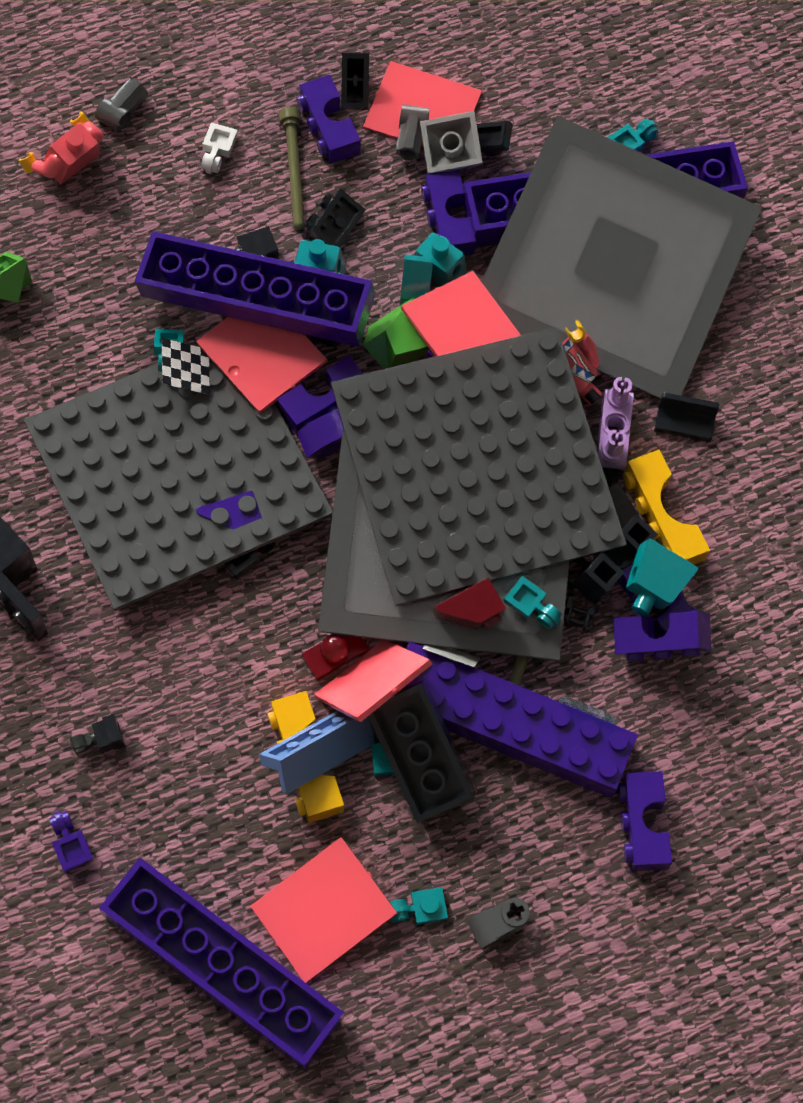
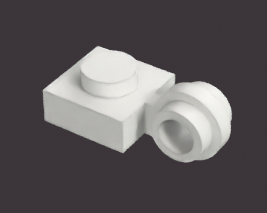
(218, 141)

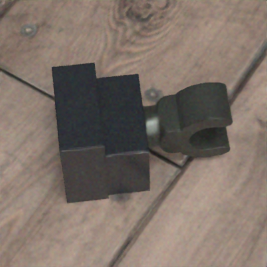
(106, 735)

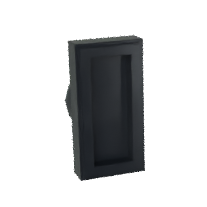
(494, 137)

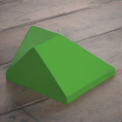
(13, 276)
(394, 340)

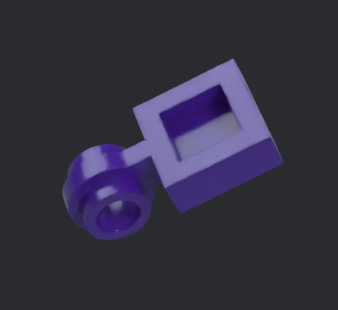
(72, 848)

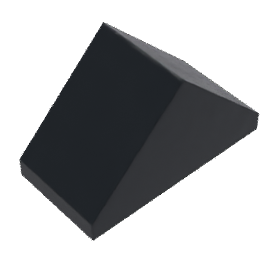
(355, 80)

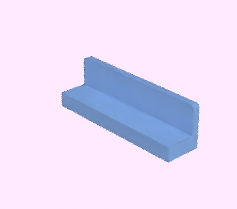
(317, 749)

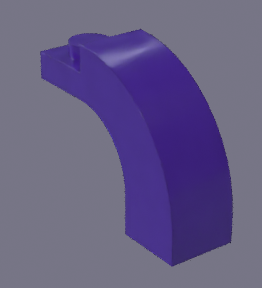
(322, 435)

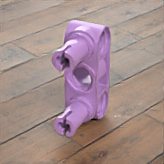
(615, 412)

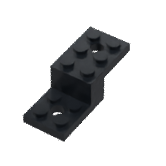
(16, 566)

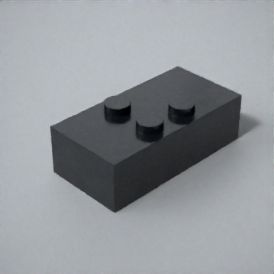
(422, 752)

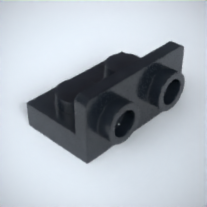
(335, 218)

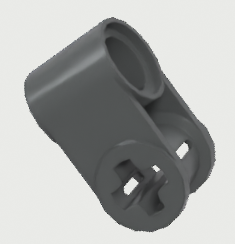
(495, 925)

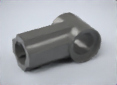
(119, 109)
(410, 133)

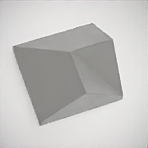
(451, 142)

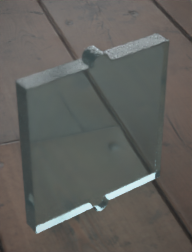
(588, 709)

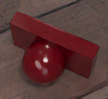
(333, 654)

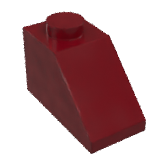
(473, 607)

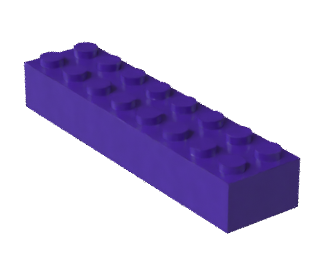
(255, 288)
(527, 724)
(222, 963)

